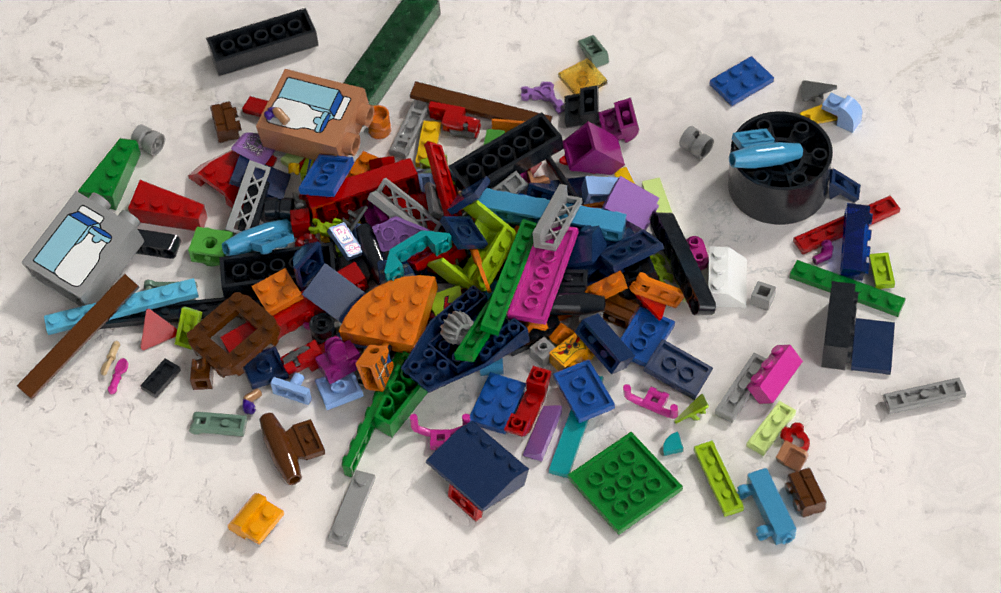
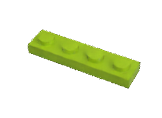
(718, 478)

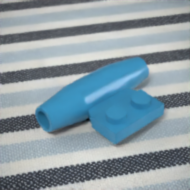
(759, 150)
(260, 238)

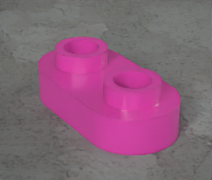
(699, 251)

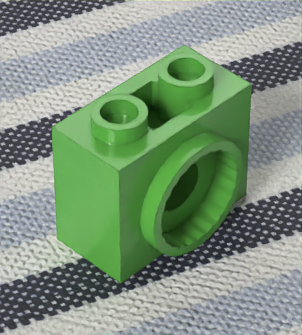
(207, 245)

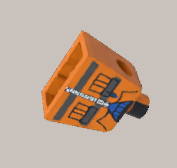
(375, 366)

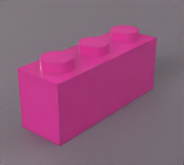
(774, 374)

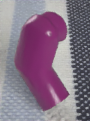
(826, 253)

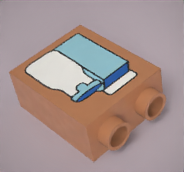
(321, 113)

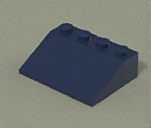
(478, 466)

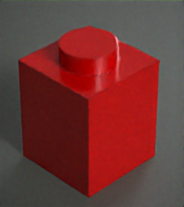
(300, 221)

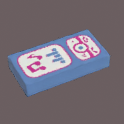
(345, 241)

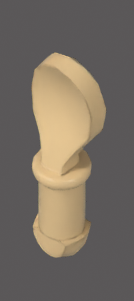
(111, 357)

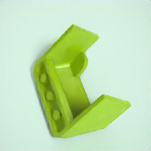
(499, 239)

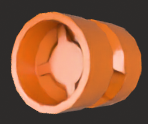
(380, 125)

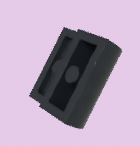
(582, 107)

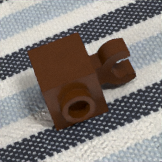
(201, 374)

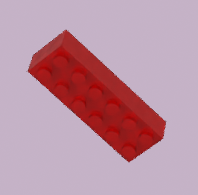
(356, 190)

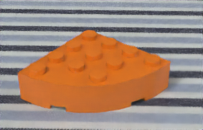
(391, 313)

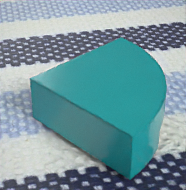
(672, 444)

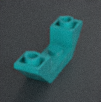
(436, 241)

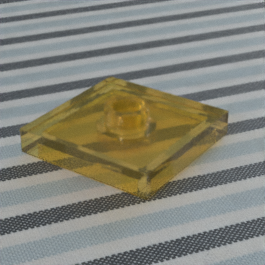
(582, 75)

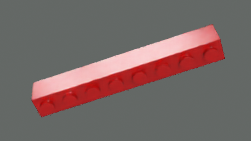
(294, 315)

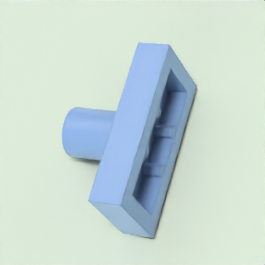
(292, 389)

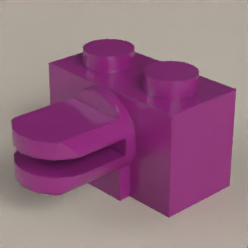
(338, 359)

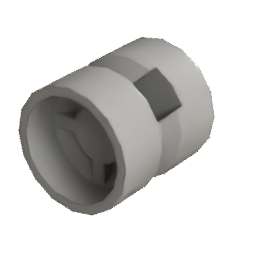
(148, 139)
(696, 142)

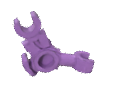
(543, 92)

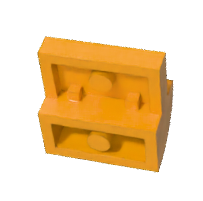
(256, 519)

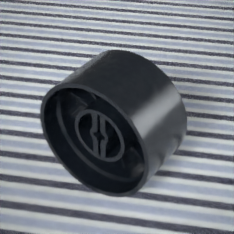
(782, 191)

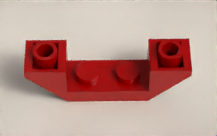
(531, 403)

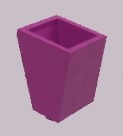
(593, 151)

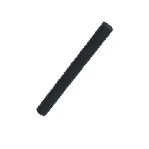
(560, 176)

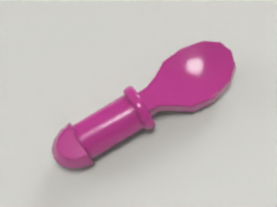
(120, 368)

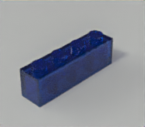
(855, 241)

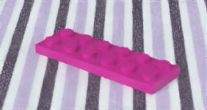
(542, 280)

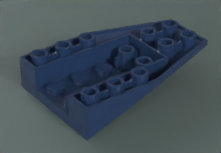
(433, 358)

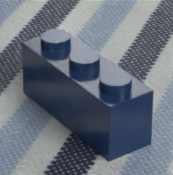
(604, 343)

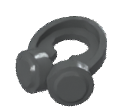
(299, 204)

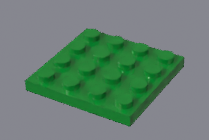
(625, 482)

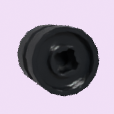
(278, 209)
(322, 327)

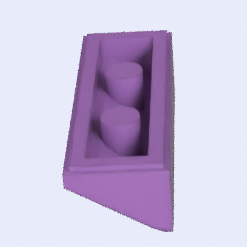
(543, 432)

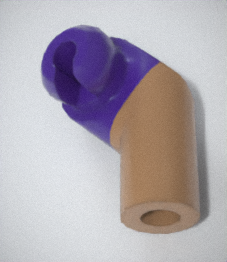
(276, 112)
(248, 401)

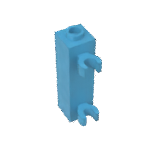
(771, 507)

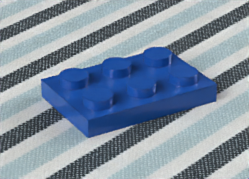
(741, 81)
(326, 175)
(645, 334)
(584, 391)
(496, 402)

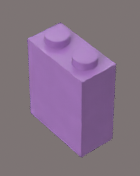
(633, 201)

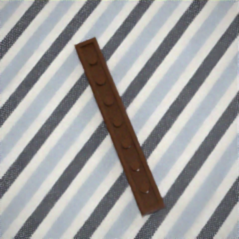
(472, 104)
(78, 336)

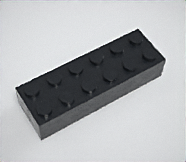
(262, 41)
(511, 152)
(245, 270)

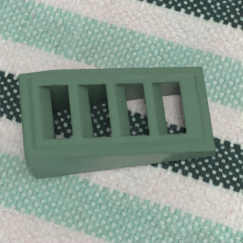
(595, 52)

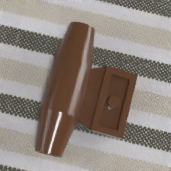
(288, 446)

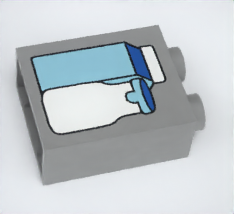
(84, 249)

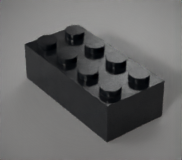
(840, 325)

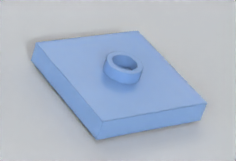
(339, 392)

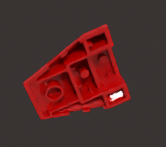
(218, 174)

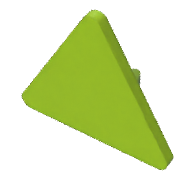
(697, 406)

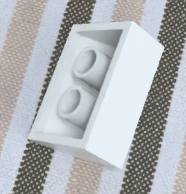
(727, 277)

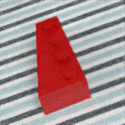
(165, 208)

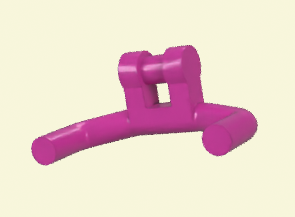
(649, 404)
(435, 433)

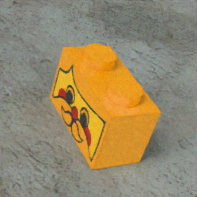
(569, 353)

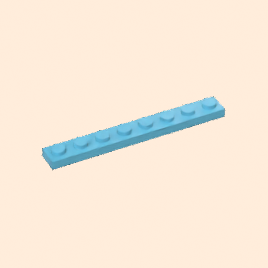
(136, 303)

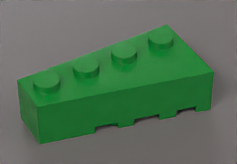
(113, 172)
(399, 401)

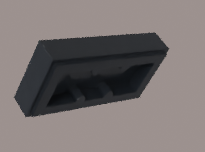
(160, 378)

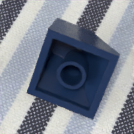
(587, 247)
(307, 263)

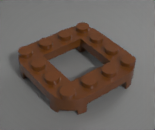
(231, 363)

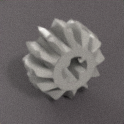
(456, 327)

